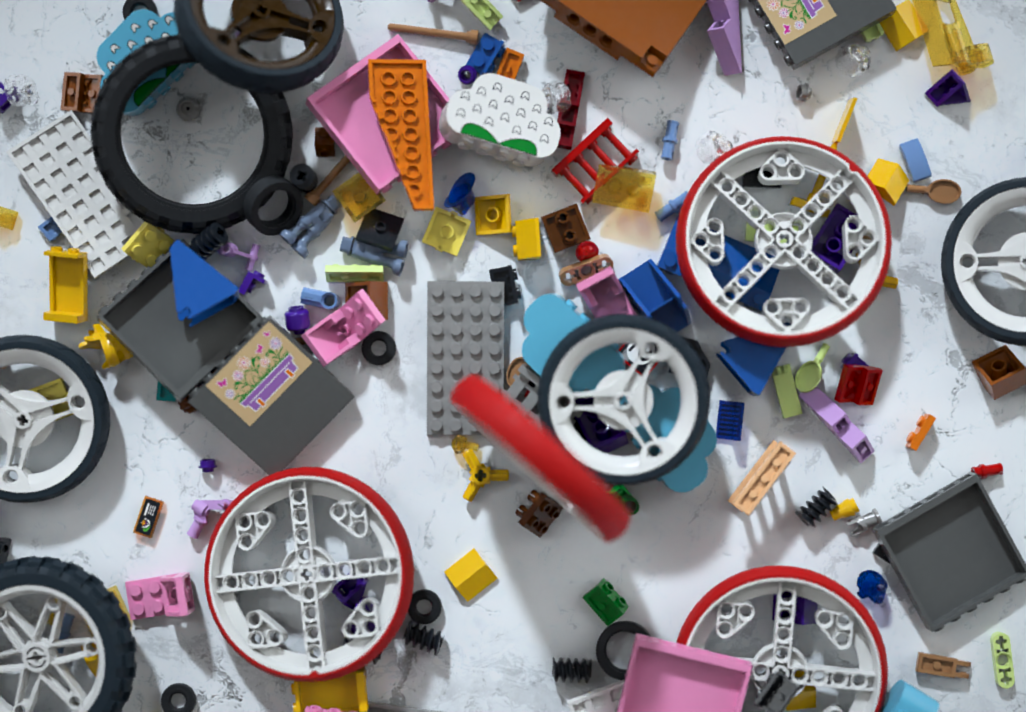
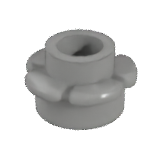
(803, 92)

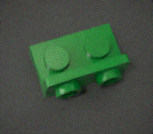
(606, 602)

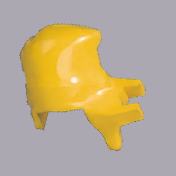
(112, 348)

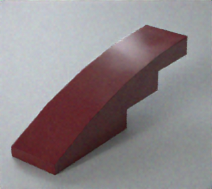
(568, 118)

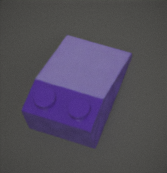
(828, 241)
(597, 432)

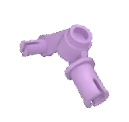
(231, 250)
(201, 510)

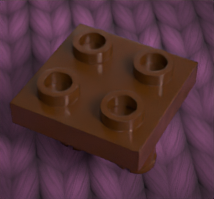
(565, 228)
(540, 514)

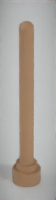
(471, 36)
(314, 196)

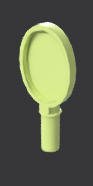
(811, 372)

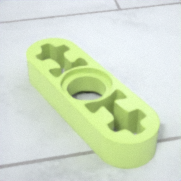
(1009, 665)

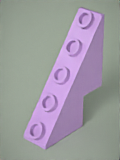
(726, 34)
(838, 423)

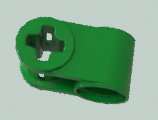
(624, 496)

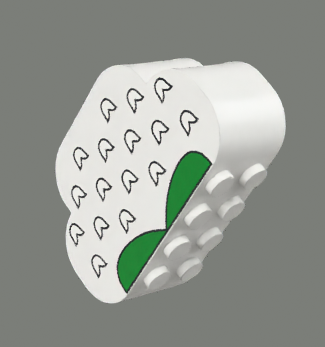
(501, 120)

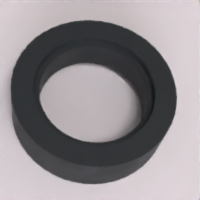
(259, 192)
(601, 653)

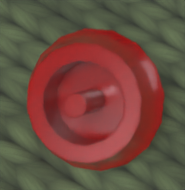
(586, 250)

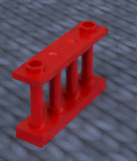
(591, 144)

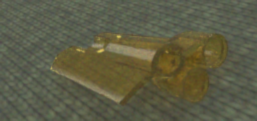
(950, 42)

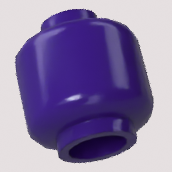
(297, 319)

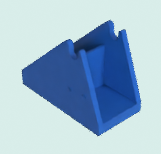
(198, 286)
(656, 296)
(750, 362)

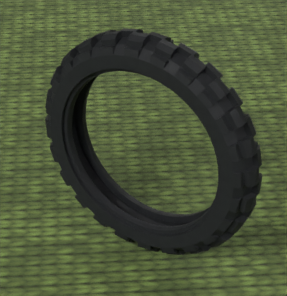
(124, 183)

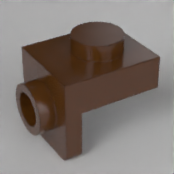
(324, 143)

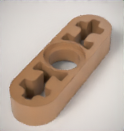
(588, 262)

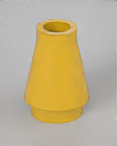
(845, 509)

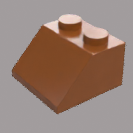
(376, 291)
(1000, 372)

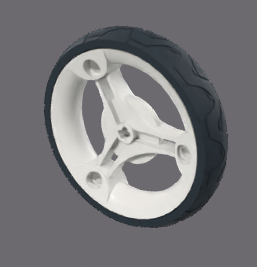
(959, 246)
(673, 350)
(41, 419)

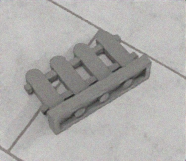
(528, 374)

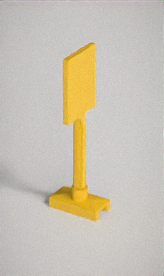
(800, 202)

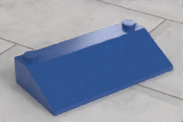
(735, 258)

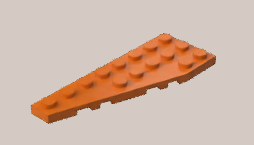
(402, 109)

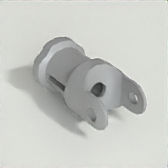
(865, 521)

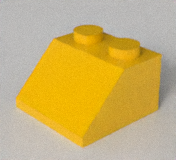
(527, 239)

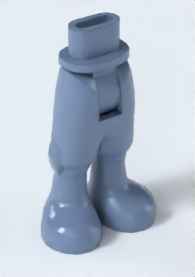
(314, 222)
(375, 255)

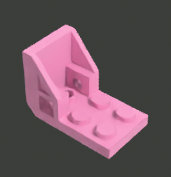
(605, 294)
(343, 328)
(160, 596)

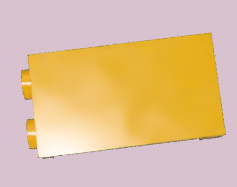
(67, 285)
(343, 693)

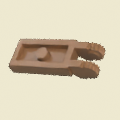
(940, 665)

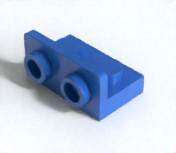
(486, 54)

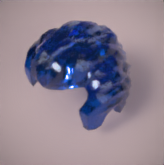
(872, 585)

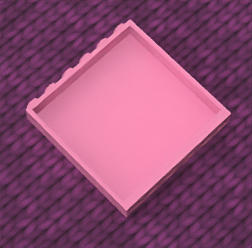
(351, 122)
(682, 679)

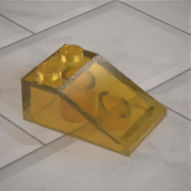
(624, 187)

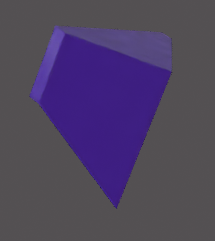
(948, 90)
(353, 589)

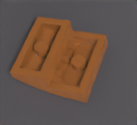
(80, 92)

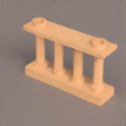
(761, 477)

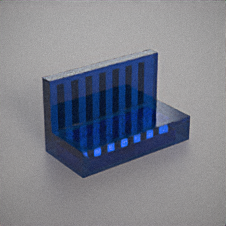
(729, 420)

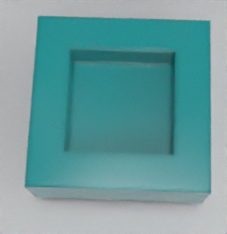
(163, 394)

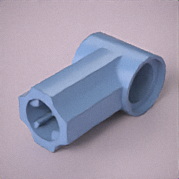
(318, 298)

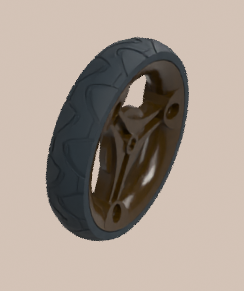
(263, 23)

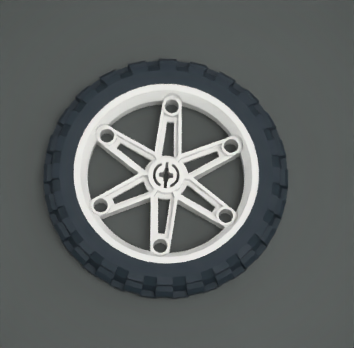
(101, 612)

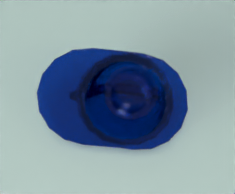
(461, 195)

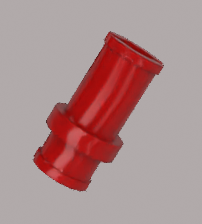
(984, 471)

